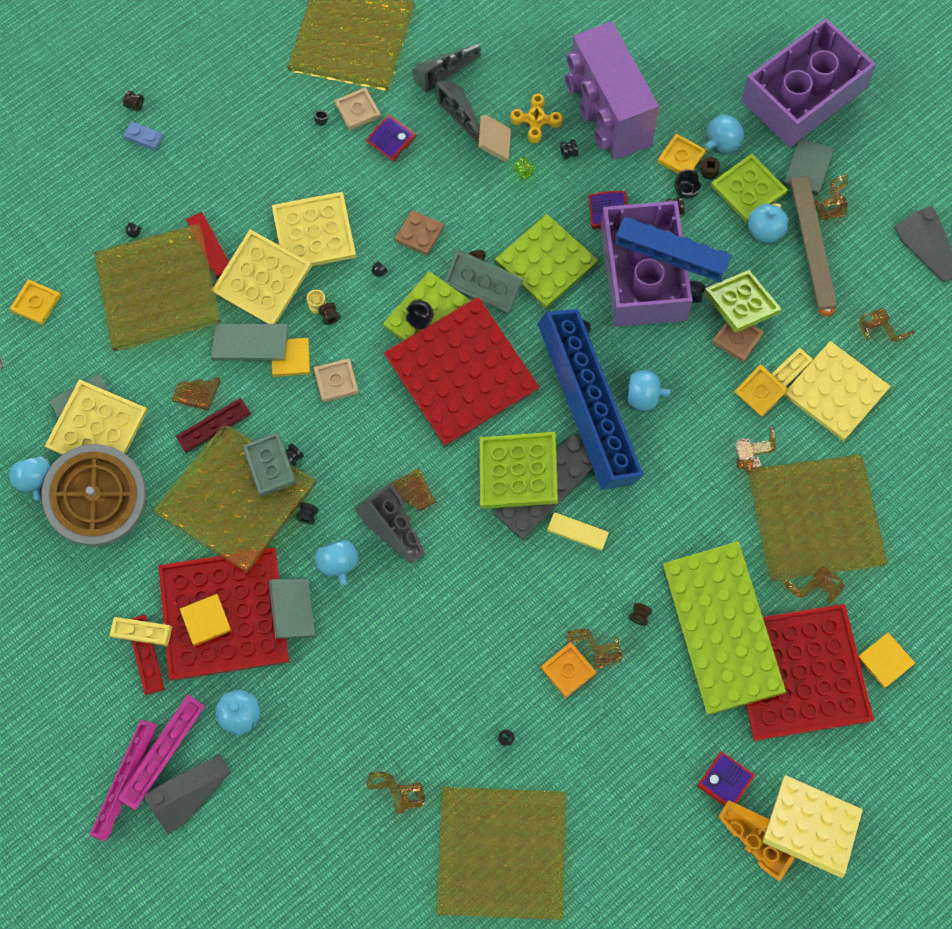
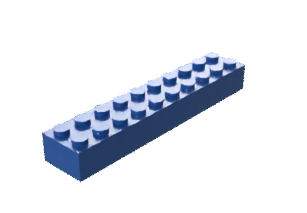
(590, 399)

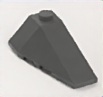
(444, 66)
(455, 103)
(928, 240)
(388, 519)
(181, 796)

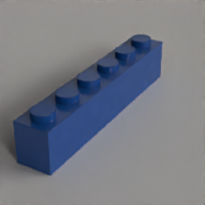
(672, 249)

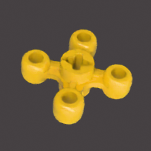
(517, 117)

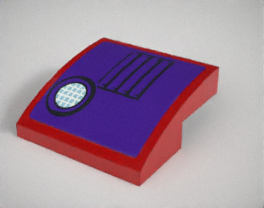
(391, 137)
(604, 199)
(725, 780)

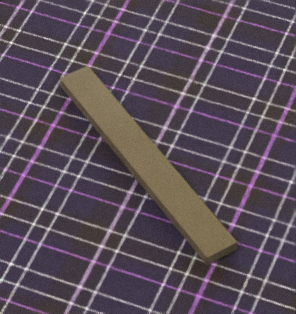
(813, 243)

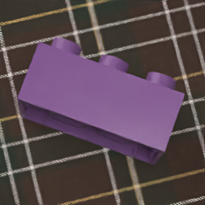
(808, 82)
(611, 91)
(638, 285)

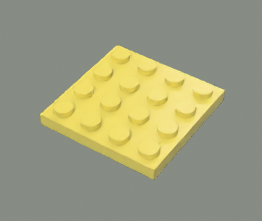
(315, 229)
(262, 278)
(836, 391)
(96, 418)
(813, 826)

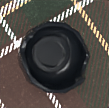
(687, 184)
(419, 314)

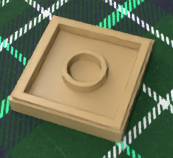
(357, 108)
(494, 138)
(336, 380)

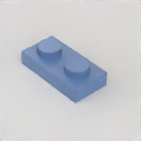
(143, 136)

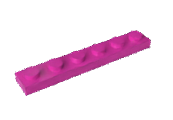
(160, 752)
(112, 806)

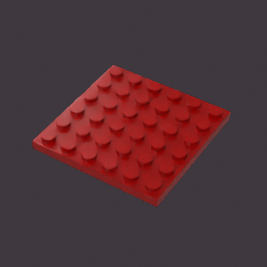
(461, 371)
(245, 604)
(818, 673)

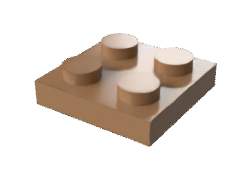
(419, 233)
(739, 343)

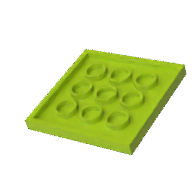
(547, 261)
(432, 290)
(518, 470)

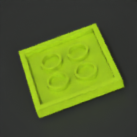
(748, 186)
(742, 301)

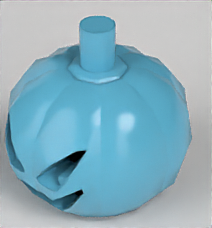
(724, 134)
(768, 223)
(645, 390)
(29, 475)
(337, 559)
(238, 712)

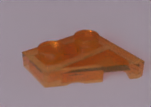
(196, 393)
(414, 490)

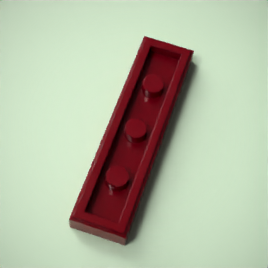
(209, 426)

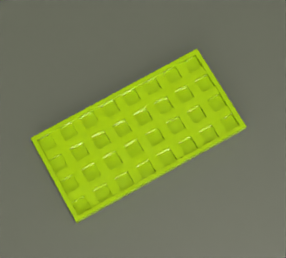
(724, 628)

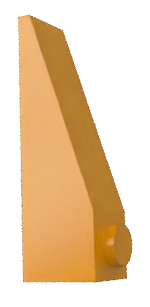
(751, 830)

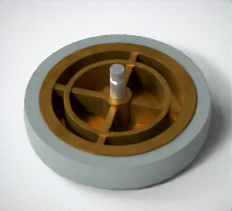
(94, 495)

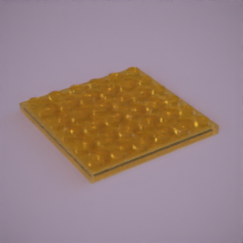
(352, 40)
(157, 287)
(221, 503)
(817, 517)
(502, 853)

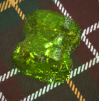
(524, 168)

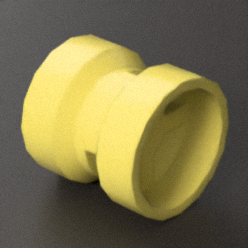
(315, 297)

